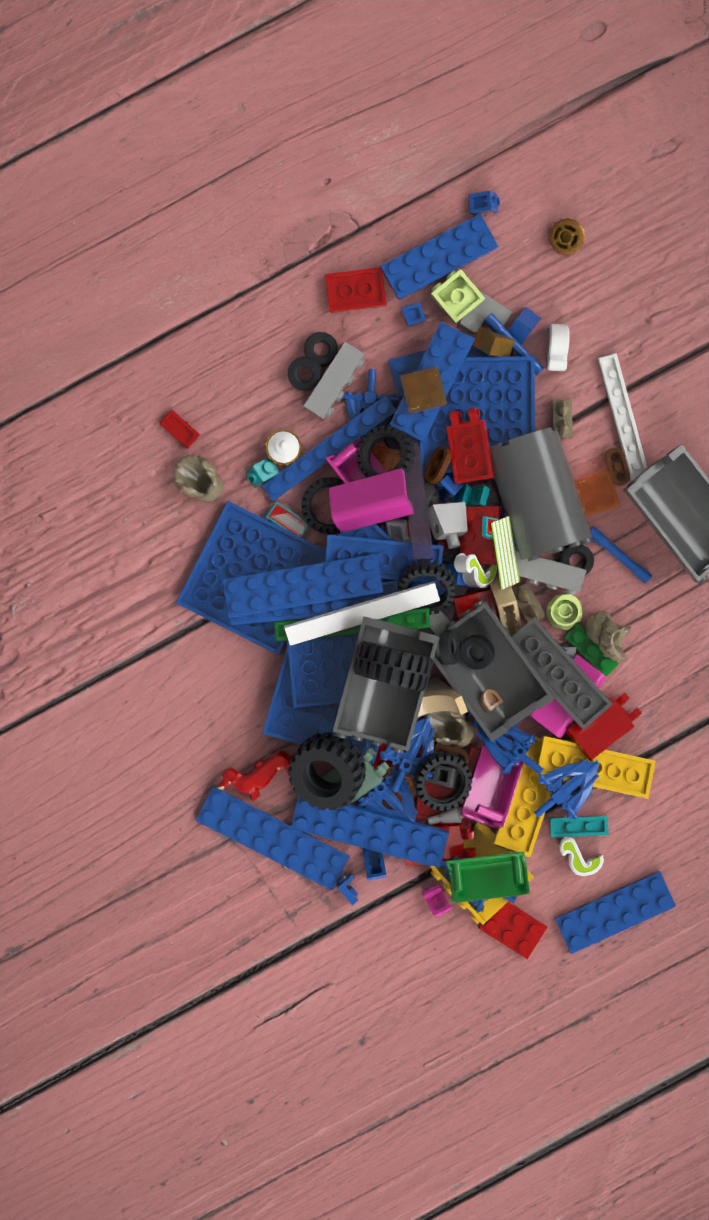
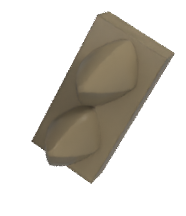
(562, 417)
(528, 603)

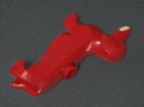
(259, 777)

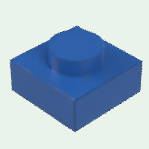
(413, 314)

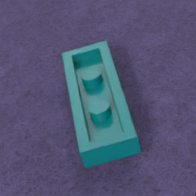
(579, 827)

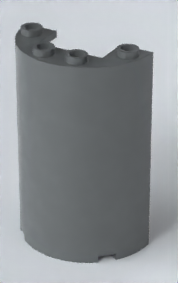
(539, 493)
(676, 505)
(507, 674)
(377, 708)

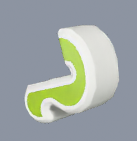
(557, 347)
(474, 573)
(575, 859)

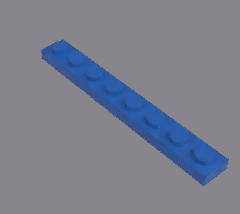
(331, 446)

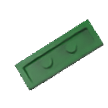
(590, 651)

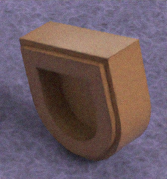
(490, 699)

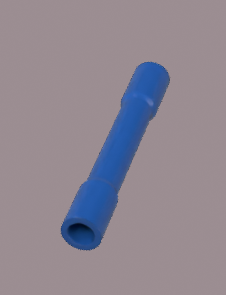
(492, 321)
(635, 568)

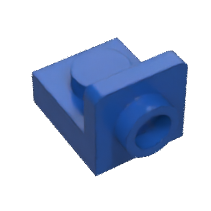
(484, 202)
(349, 892)

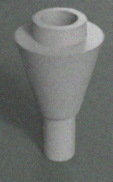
(449, 816)

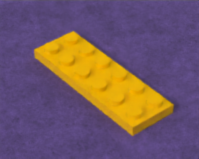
(616, 770)
(521, 823)

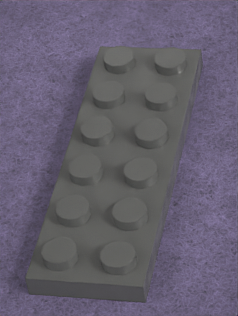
(561, 674)

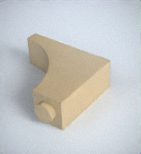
(506, 606)
(441, 697)

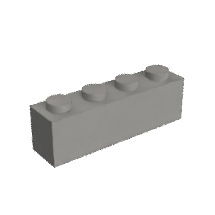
(334, 381)
(552, 573)

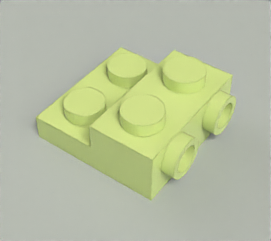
(457, 295)

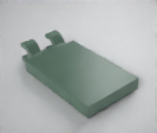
(372, 778)

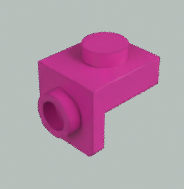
(436, 900)

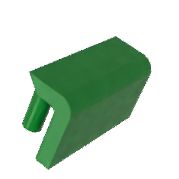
(488, 877)

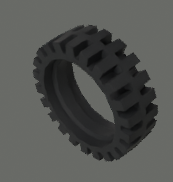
(373, 438)
(306, 504)
(435, 570)
(460, 792)

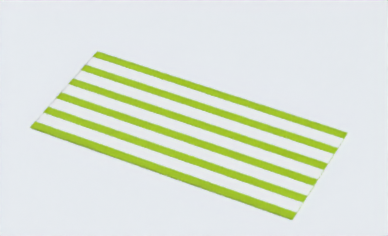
(505, 552)

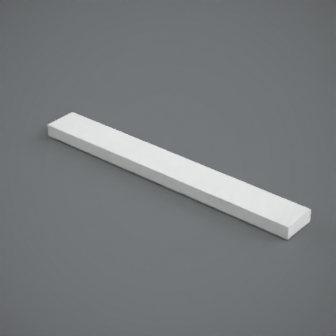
(622, 414)
(353, 615)

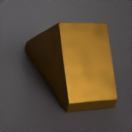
(493, 343)

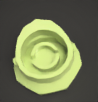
(564, 611)

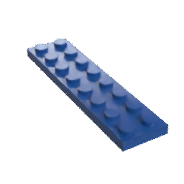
(302, 586)
(374, 832)
(272, 838)

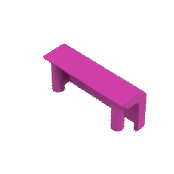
(347, 466)
(370, 501)
(553, 715)
(490, 791)

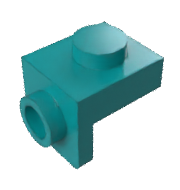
(261, 472)

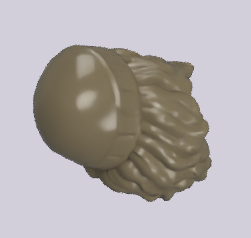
(198, 478)
(607, 635)
(451, 728)

